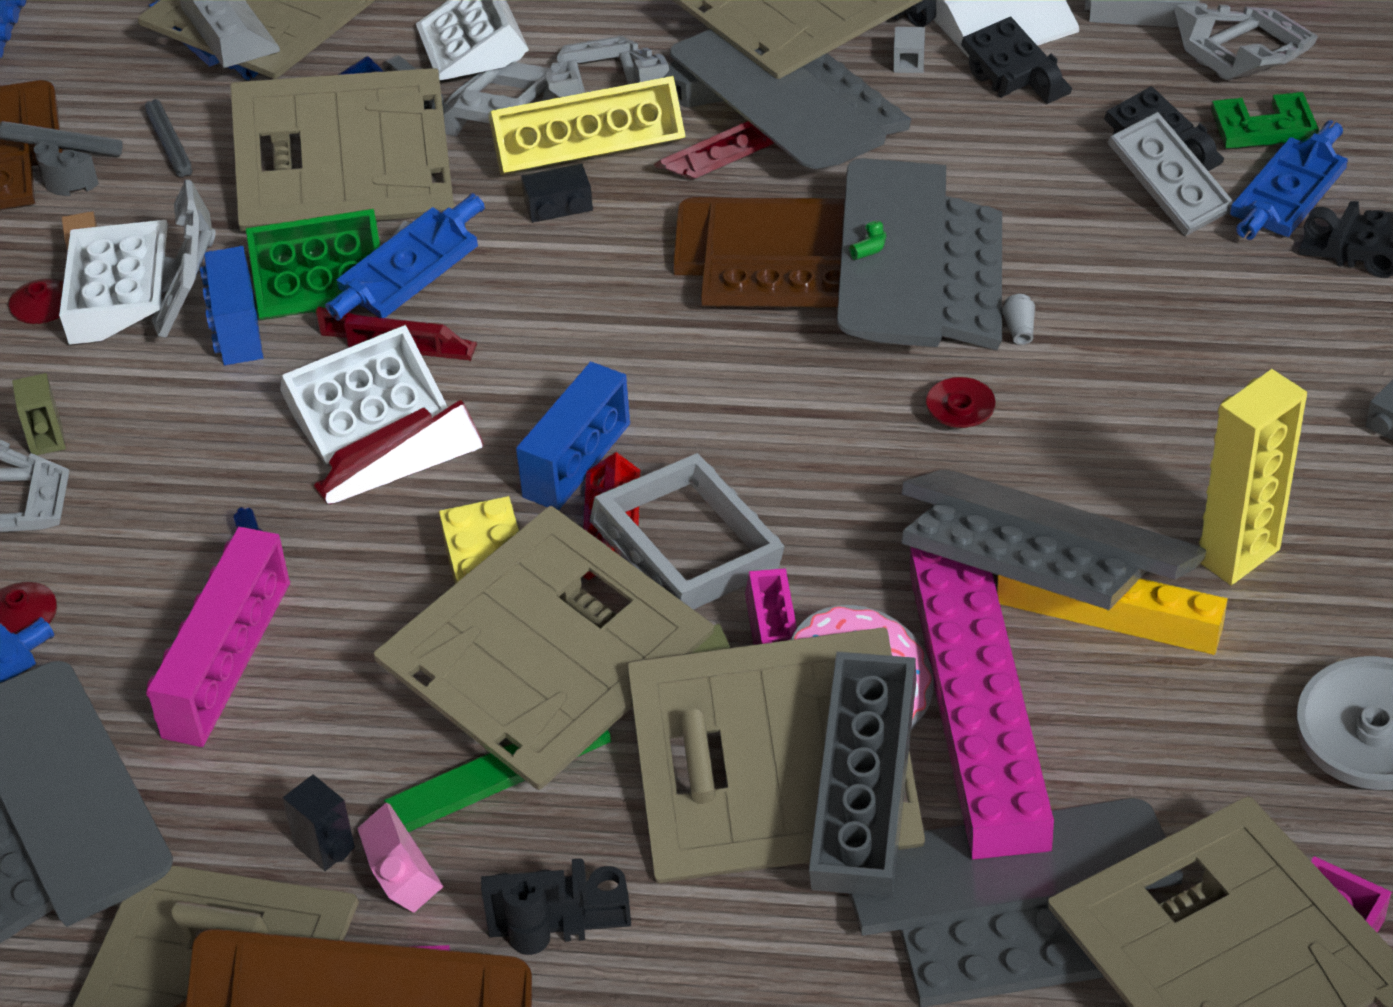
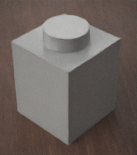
(909, 49)

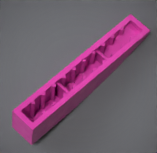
(770, 606)

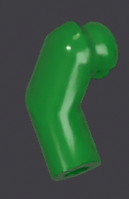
(873, 241)

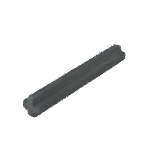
(168, 138)
(63, 139)

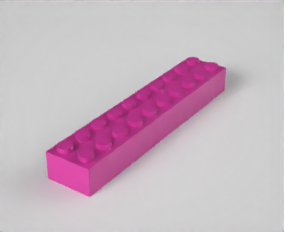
(981, 709)

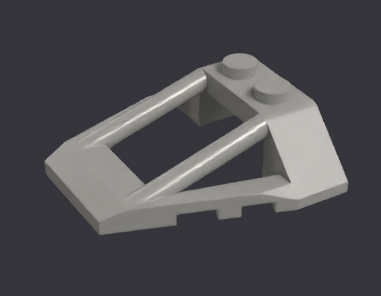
(1197, 23)
(569, 82)
(471, 104)
(182, 271)
(45, 491)

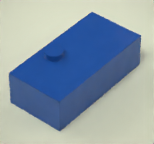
(573, 435)

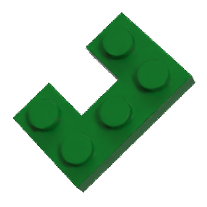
(1239, 129)

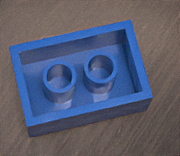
(231, 306)

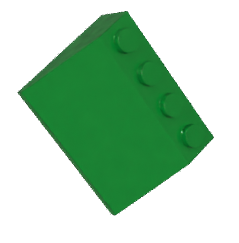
(301, 259)

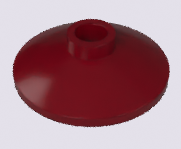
(37, 301)
(960, 402)
(24, 604)

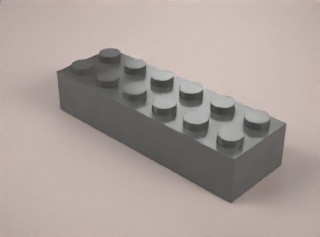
(863, 775)

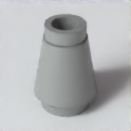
(1019, 315)

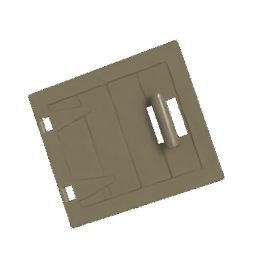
(293, 24)
(791, 29)
(360, 146)
(535, 654)
(772, 729)
(150, 939)
(1268, 943)

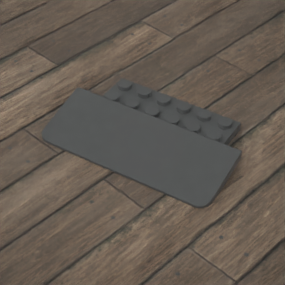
(813, 114)
(936, 265)
(1039, 539)
(68, 807)
(987, 921)

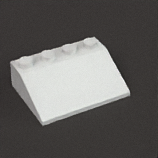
(1038, 18)
(471, 37)
(112, 278)
(360, 391)

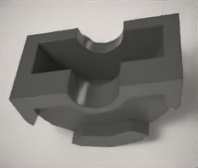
(64, 170)

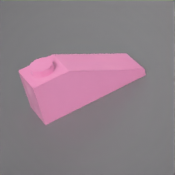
(397, 860)

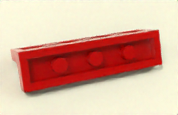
(616, 473)

